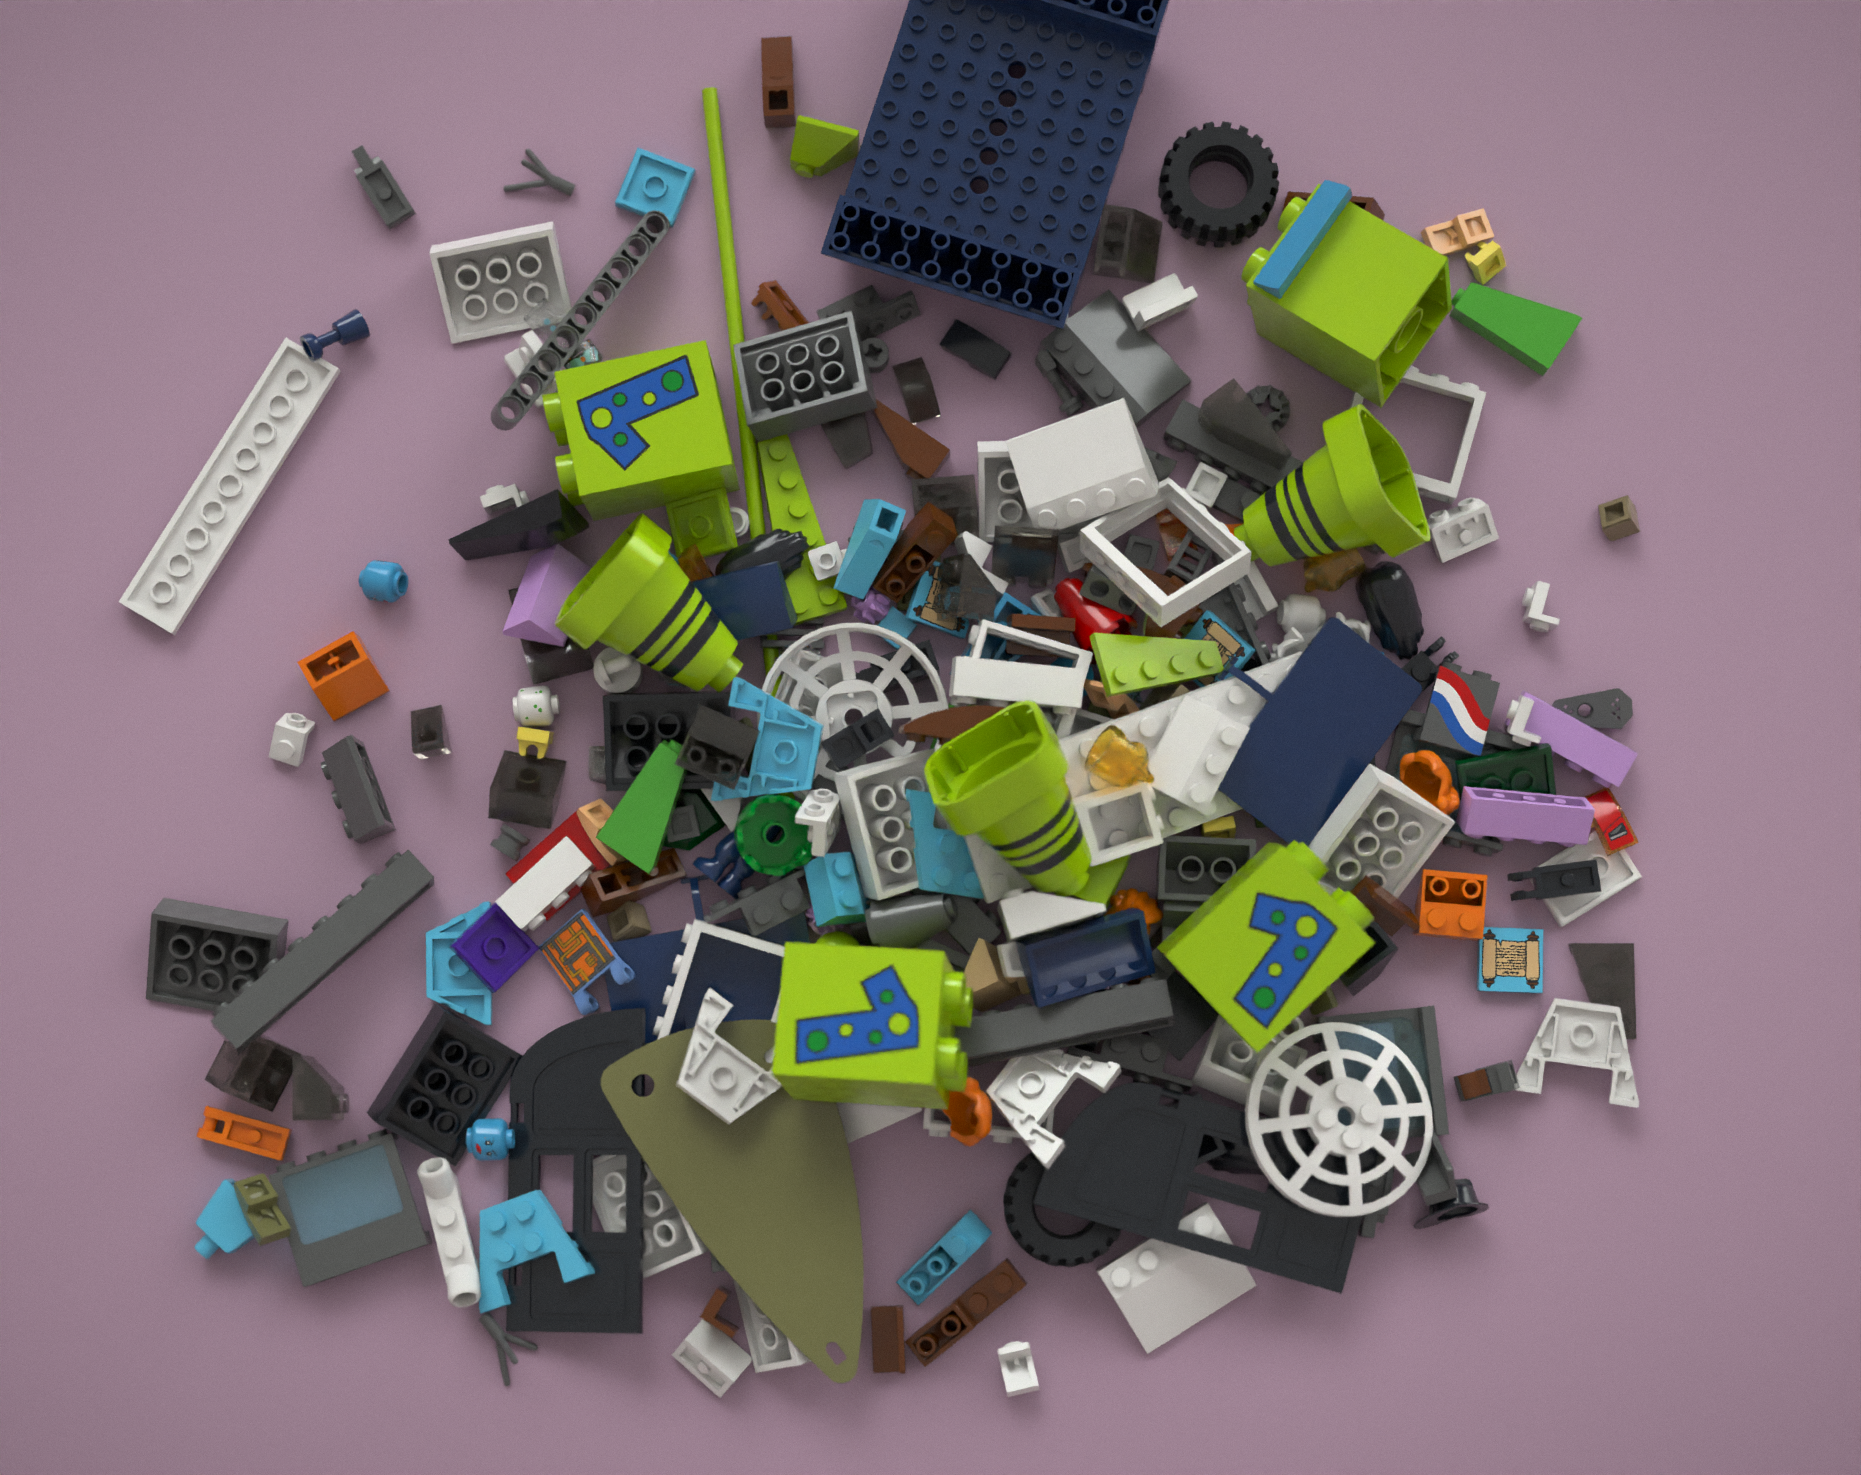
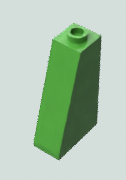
(1515, 324)
(645, 812)

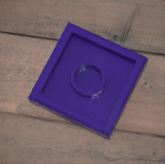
(494, 947)

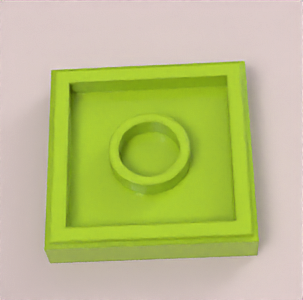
(702, 521)

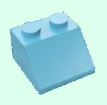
(836, 889)

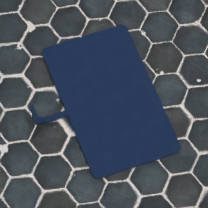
(1316, 731)
(730, 969)

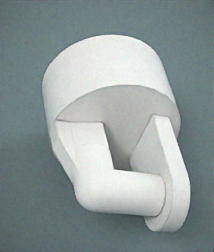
(617, 672)

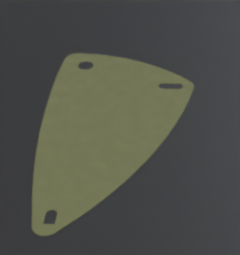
(760, 1193)

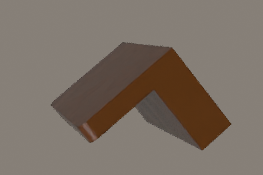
(1044, 626)
(1384, 907)
(712, 1309)
(888, 1339)

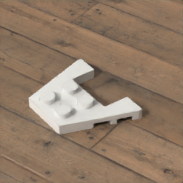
(1584, 1037)
(718, 1072)
(1032, 1088)

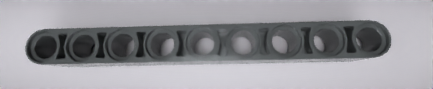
(572, 330)

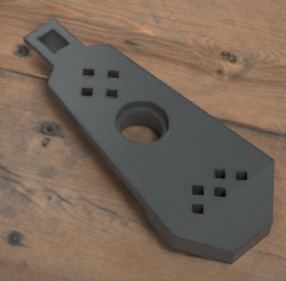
(1600, 708)

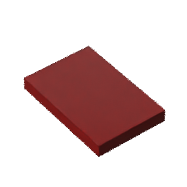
(574, 830)

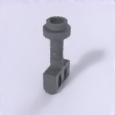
(1048, 369)

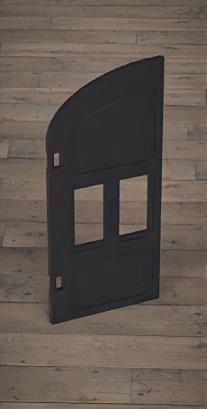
(572, 1116)
(1136, 1160)

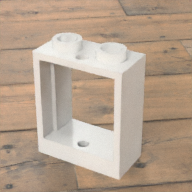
(1153, 822)

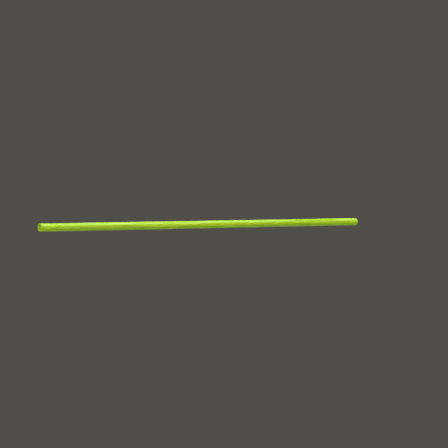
(735, 330)

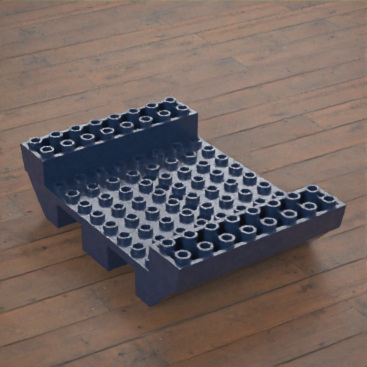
(1034, 226)

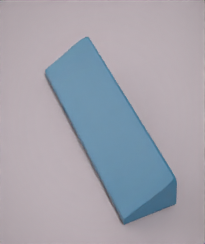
(1303, 238)

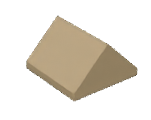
(987, 978)

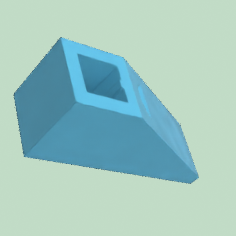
(869, 546)
(944, 1257)

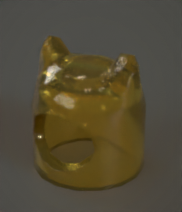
(1332, 570)
(1118, 759)

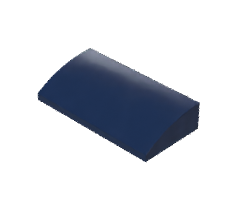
(750, 600)
(1086, 956)

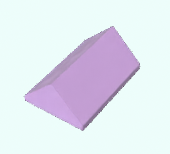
(542, 591)

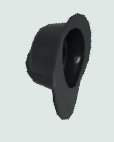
(1462, 1206)

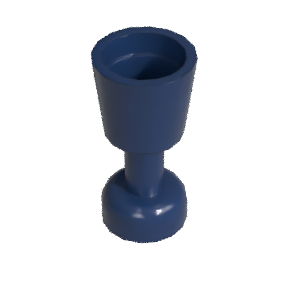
(344, 330)

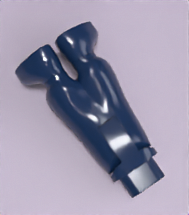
(726, 854)

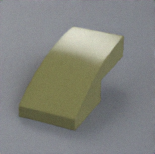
(260, 1209)

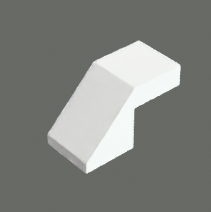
(979, 551)

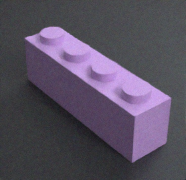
(1579, 743)
(1525, 816)

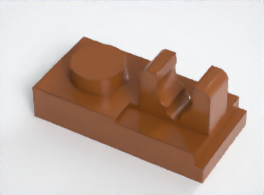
(778, 306)

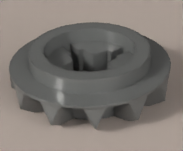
(1277, 402)

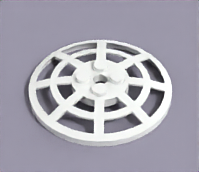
(853, 692)
(1324, 1126)

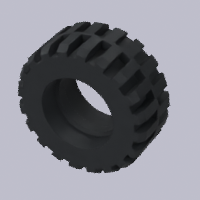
(1225, 146)
(1034, 1237)

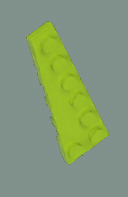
(793, 511)

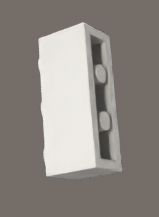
(546, 885)

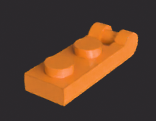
(245, 1133)

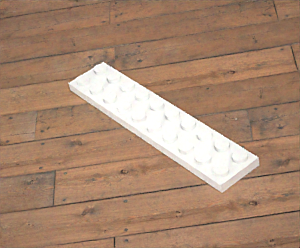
(229, 487)

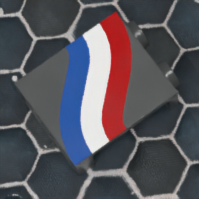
(1458, 710)

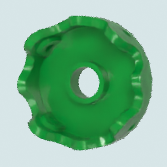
(772, 857)

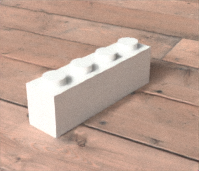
(1016, 682)

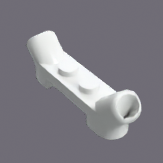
(451, 1231)

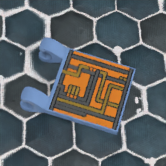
(581, 957)

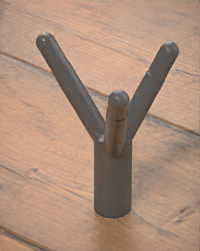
(548, 178)
(501, 1339)

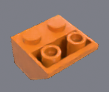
(343, 676)
(1451, 905)

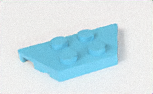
(449, 978)

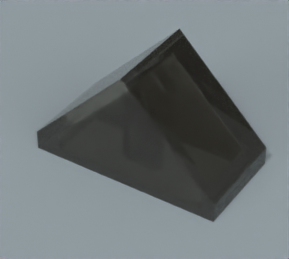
(916, 390)
(429, 732)

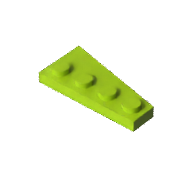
(1147, 662)

